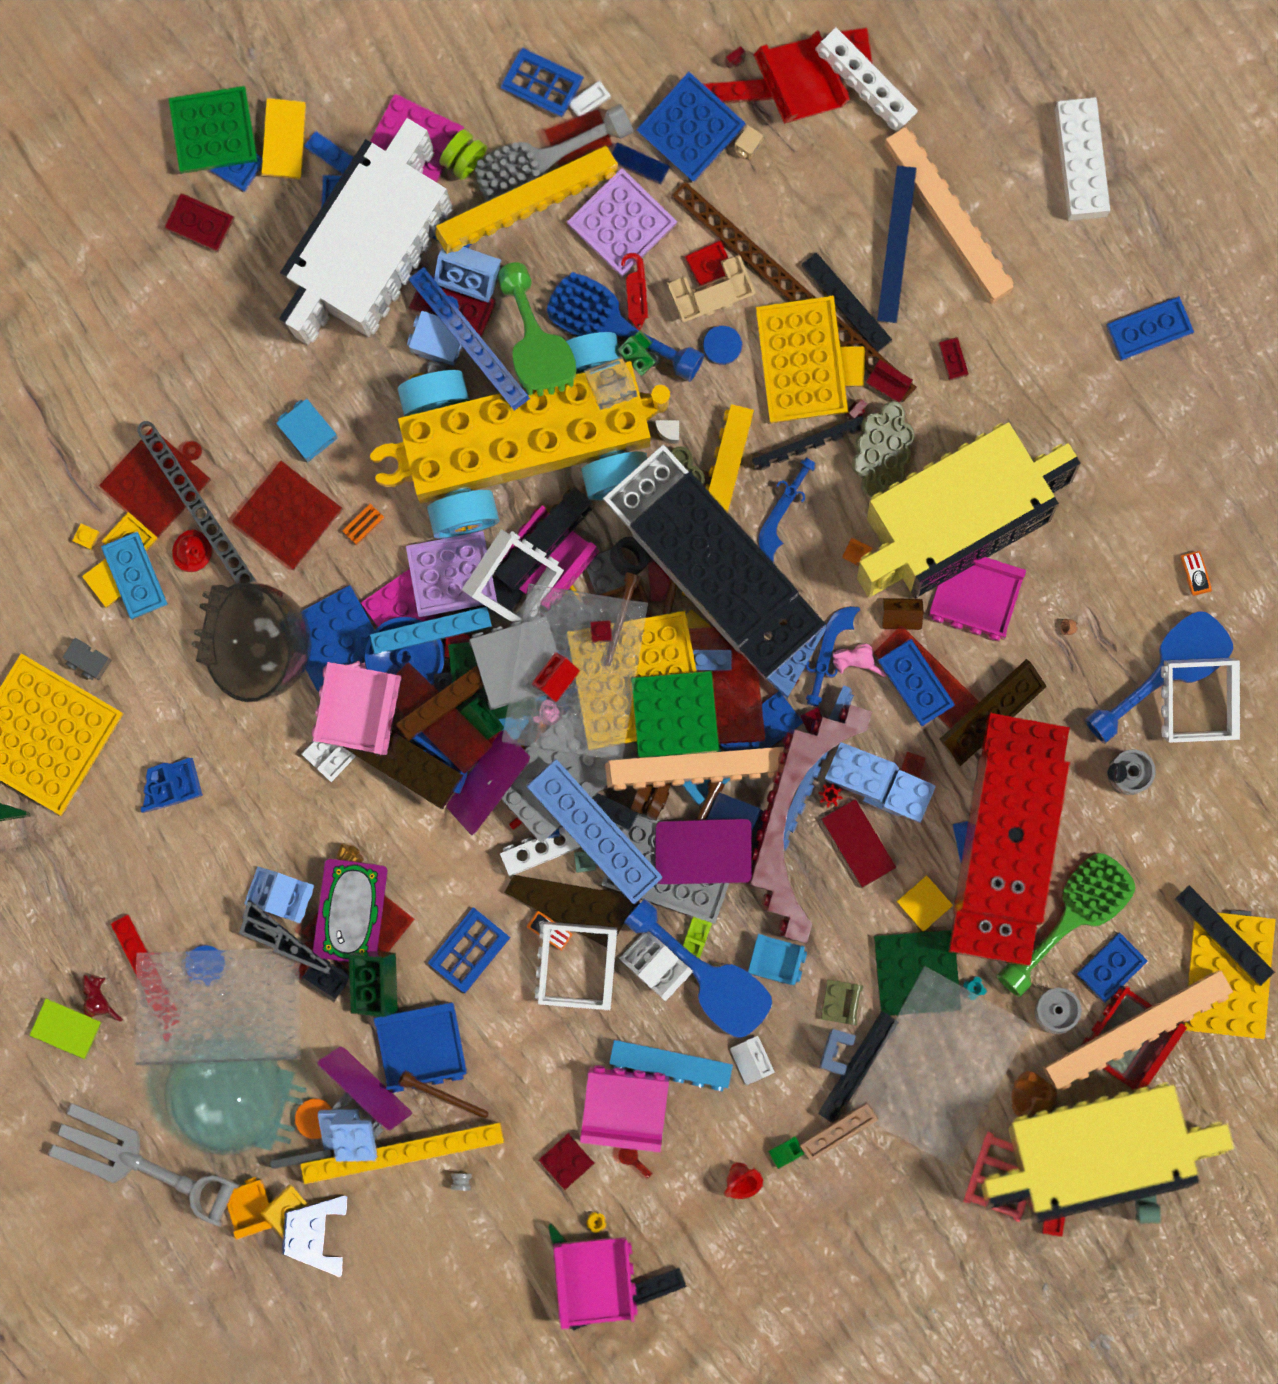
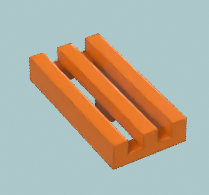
(351, 535)

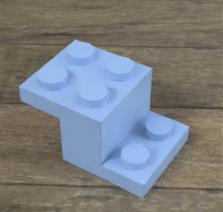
(906, 797)
(279, 894)
(347, 1135)

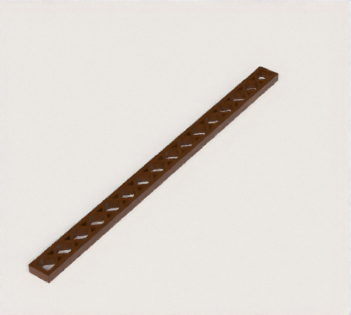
(771, 264)

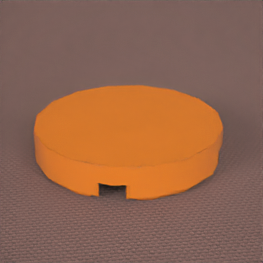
(307, 1117)

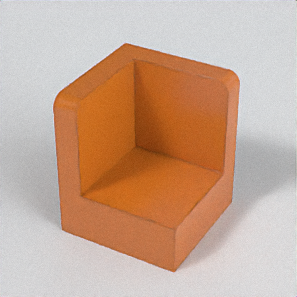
(855, 551)

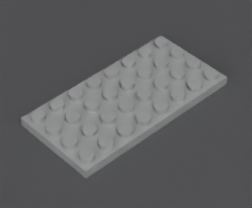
(586, 770)

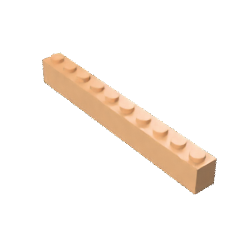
(950, 216)
(692, 768)
(1137, 1030)

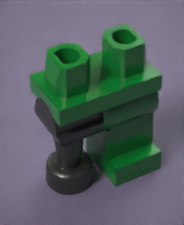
(635, 351)

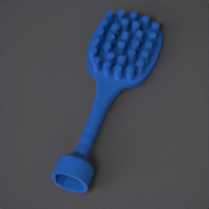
(588, 307)
(1192, 638)
(725, 992)

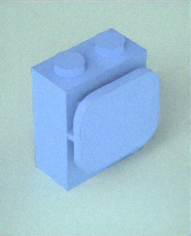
(433, 340)

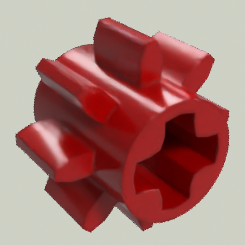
(825, 798)

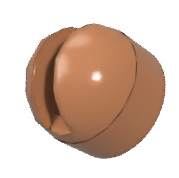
(1068, 627)

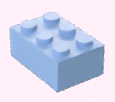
(468, 272)
(862, 773)

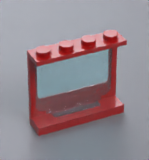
(1140, 1066)

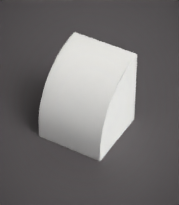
(668, 430)

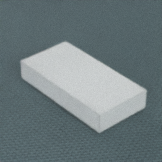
(590, 99)

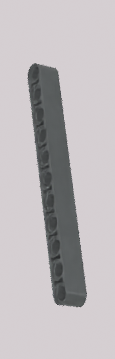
(195, 505)

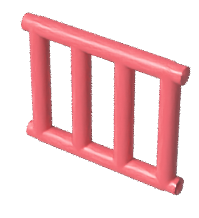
(978, 1178)

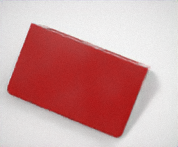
(556, 676)

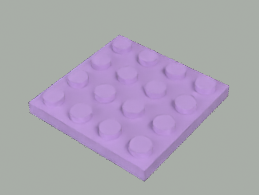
(621, 221)
(441, 571)

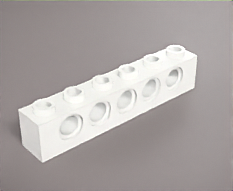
(866, 70)
(534, 859)

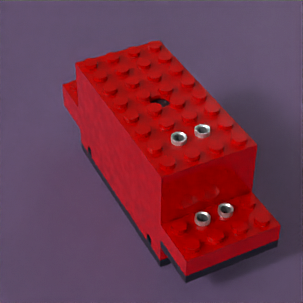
(1010, 839)

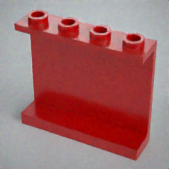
(800, 79)

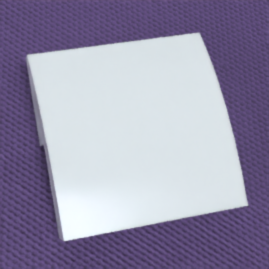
(328, 758)

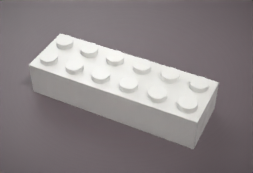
(1082, 159)

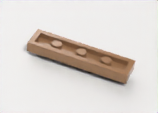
(839, 1131)

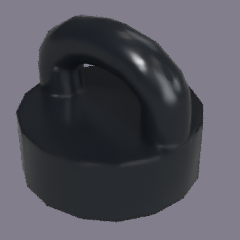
(1117, 773)

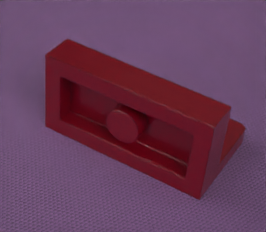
(889, 381)

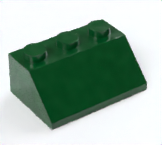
(373, 983)

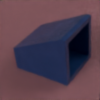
(729, 808)

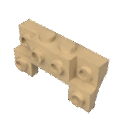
(713, 295)

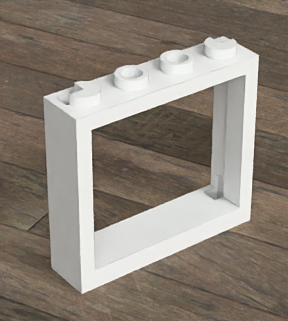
(491, 561)
(1233, 701)
(543, 953)

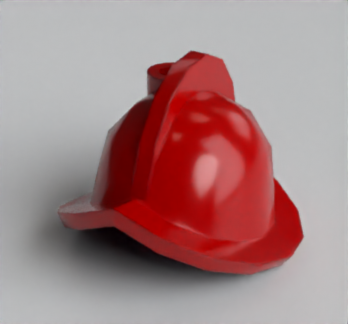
(191, 551)
(743, 1181)

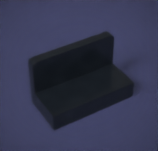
(505, 596)

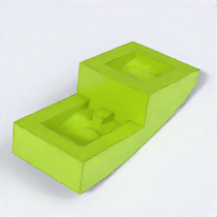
(697, 936)

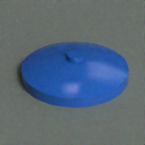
(425, 658)

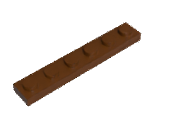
(441, 704)

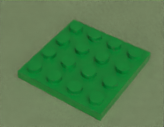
(212, 129)
(675, 715)

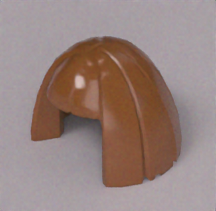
(1032, 1095)

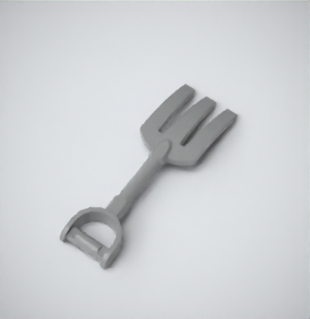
(128, 1159)

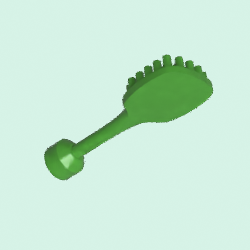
(540, 357)
(1090, 898)

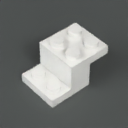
(656, 965)

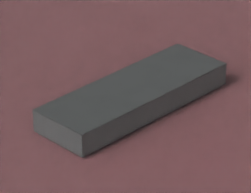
(301, 1159)

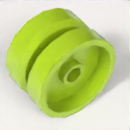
(462, 154)

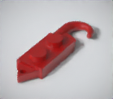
(636, 291)

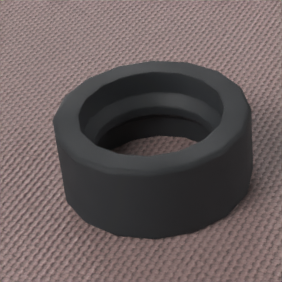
(619, 561)

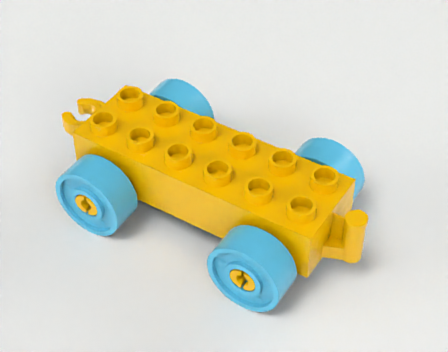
(483, 442)

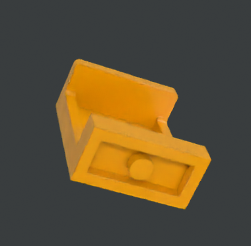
(246, 1208)

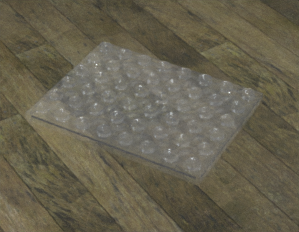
(597, 704)
(216, 1007)
(940, 1066)

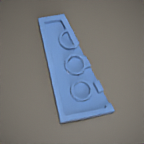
(788, 674)

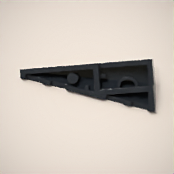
(266, 930)

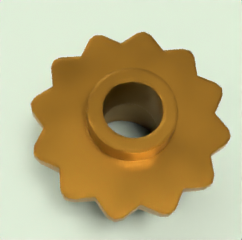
(349, 853)

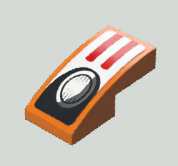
(1196, 573)
(557, 937)

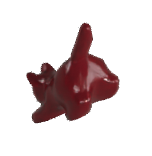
(96, 1003)

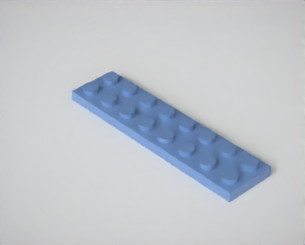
(594, 831)

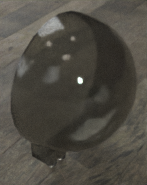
(253, 640)

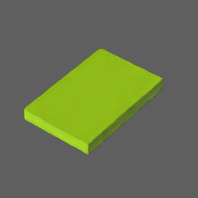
(65, 1028)

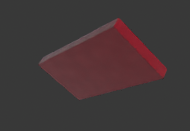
(474, 310)
(858, 843)

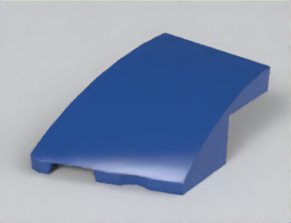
(170, 785)

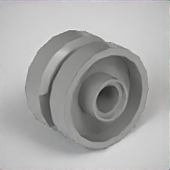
(1143, 772)
(1049, 1019)

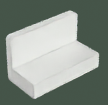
(752, 1060)

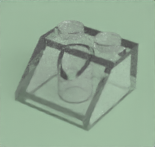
(611, 383)

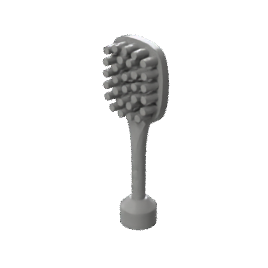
(522, 163)

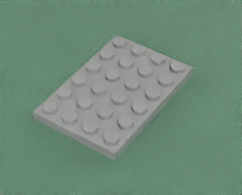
(690, 899)

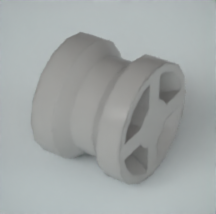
(460, 1181)

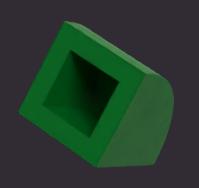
(786, 1152)

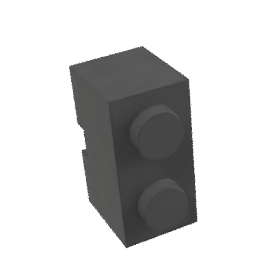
(90, 662)

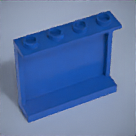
(422, 1043)

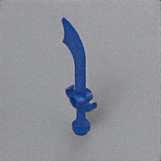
(768, 537)
(839, 622)

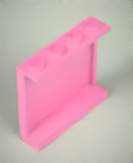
(356, 708)

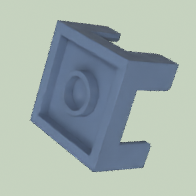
(831, 1051)

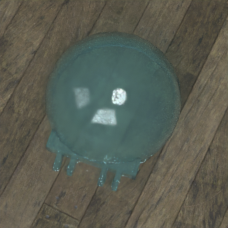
(229, 1104)

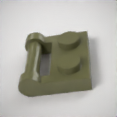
(835, 1000)

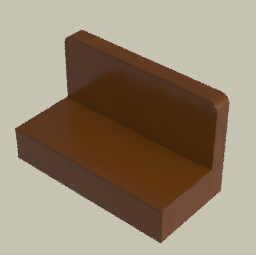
(902, 612)

